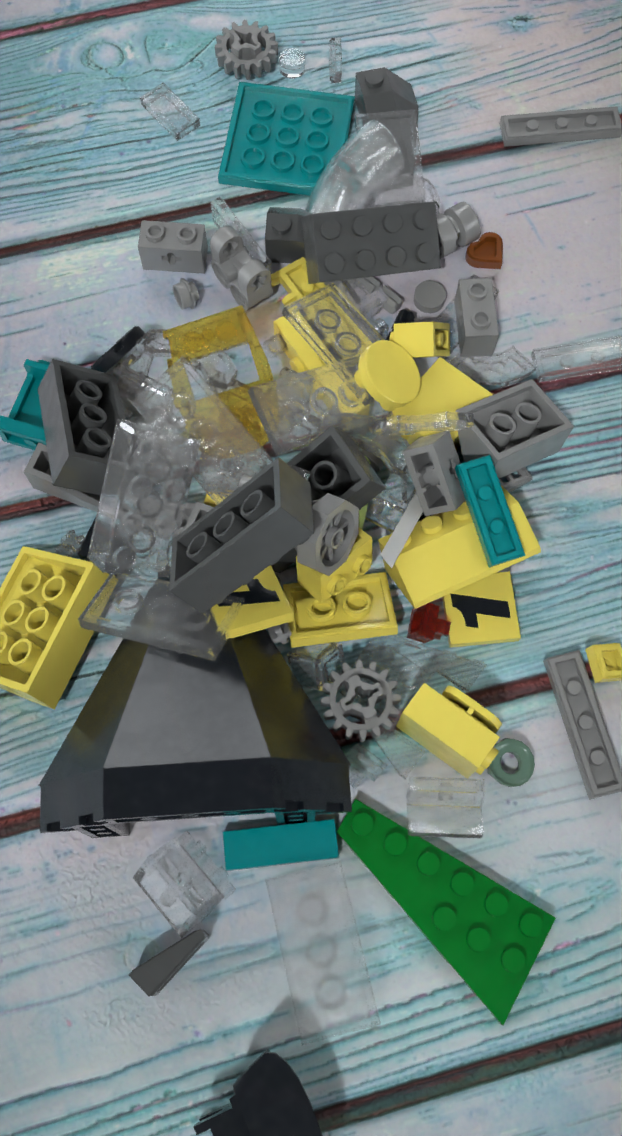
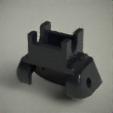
(265, 1103)

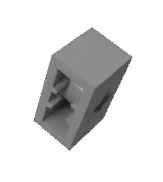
(173, 246)
(476, 317)
(433, 473)

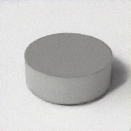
(429, 296)

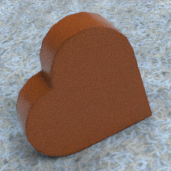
(486, 252)

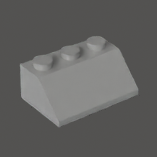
(514, 428)

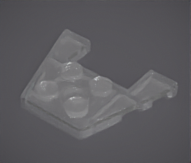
(410, 666)

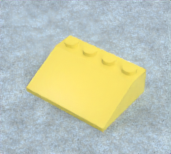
(41, 623)

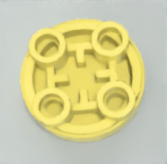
(388, 374)

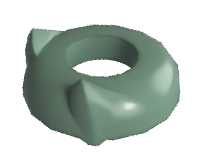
(525, 763)

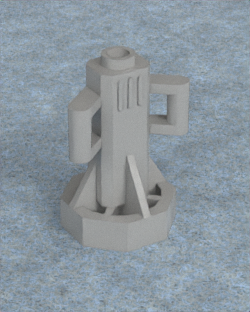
(334, 533)

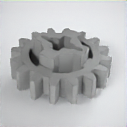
(246, 49)
(368, 714)

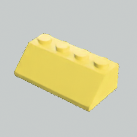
(447, 554)

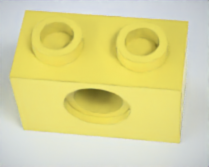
(423, 338)

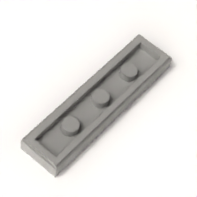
(560, 126)
(584, 724)

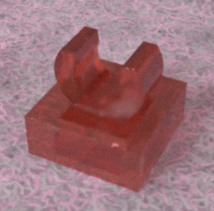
(426, 625)

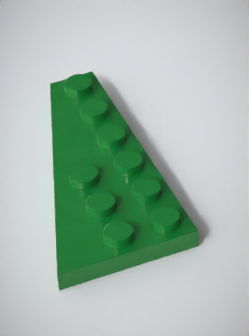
(467, 917)

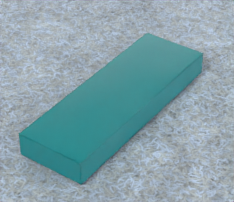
(489, 511)
(280, 845)

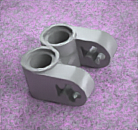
(233, 267)

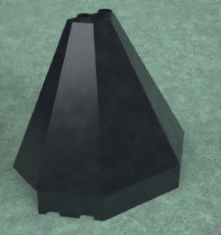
(194, 741)

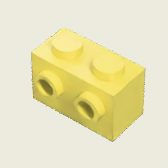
(325, 586)

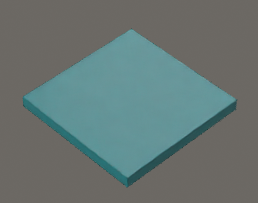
(283, 137)

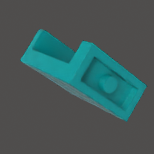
(25, 421)

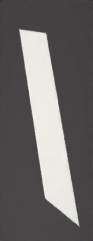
(402, 531)

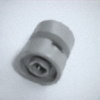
(457, 228)

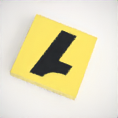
(263, 606)
(482, 612)

